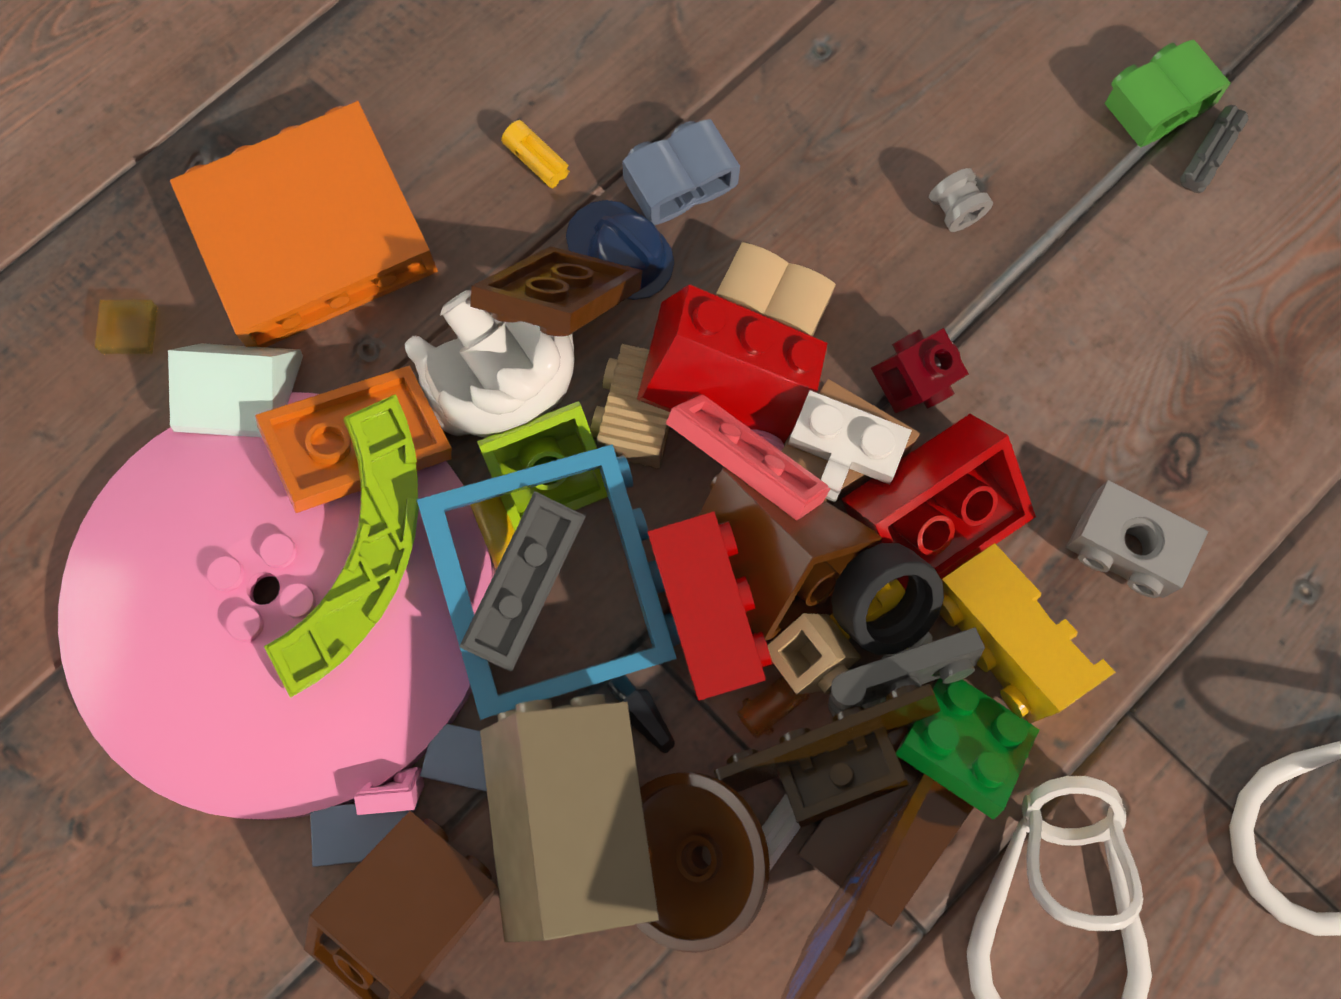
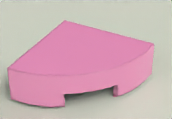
(393, 796)

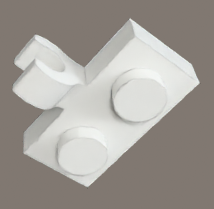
(848, 441)

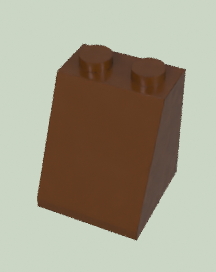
(785, 560)
(398, 912)

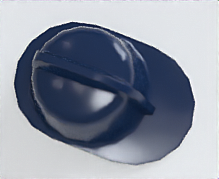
(623, 237)

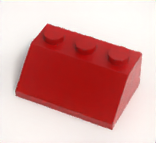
(733, 358)
(948, 497)
(709, 605)

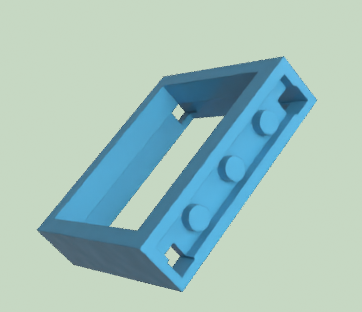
(632, 531)

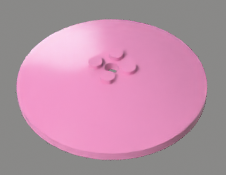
(171, 642)

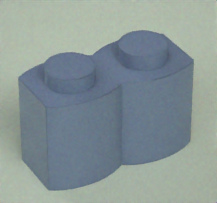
(680, 171)

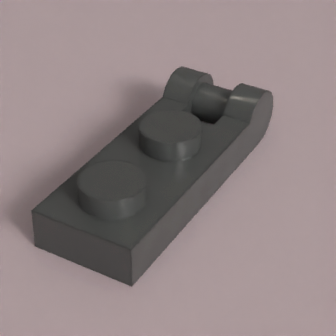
(946, 658)

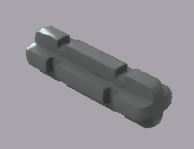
(1214, 149)

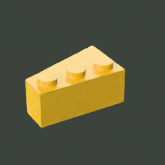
(1022, 644)

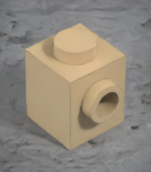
(812, 653)

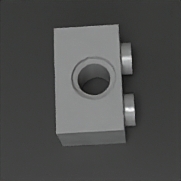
(1167, 541)

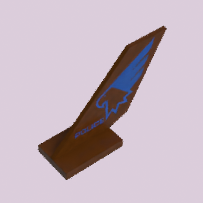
(877, 861)

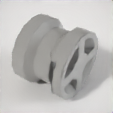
(960, 200)

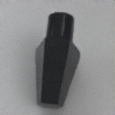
(643, 712)

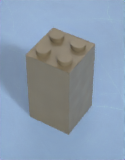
(567, 820)

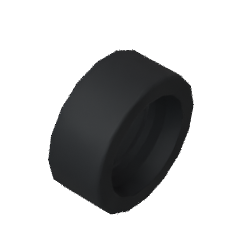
(911, 616)

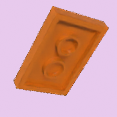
(314, 445)

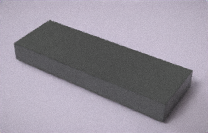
(522, 581)

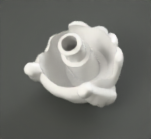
(492, 373)

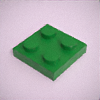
(970, 746)

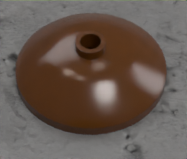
(695, 901)

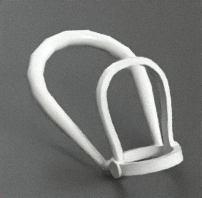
(1243, 839)
(1123, 875)

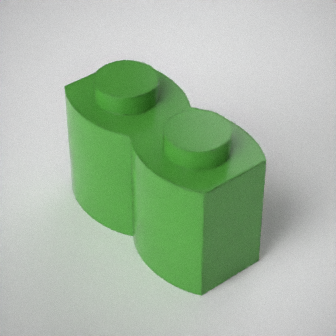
(1166, 92)

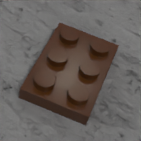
(555, 290)

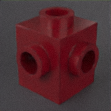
(920, 370)

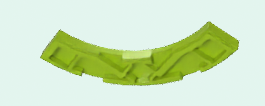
(376, 557)

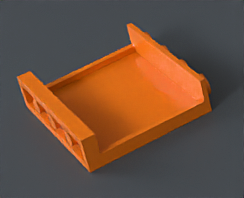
(303, 226)

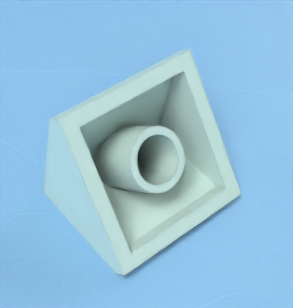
(225, 386)

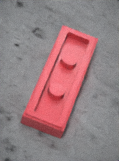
(748, 456)

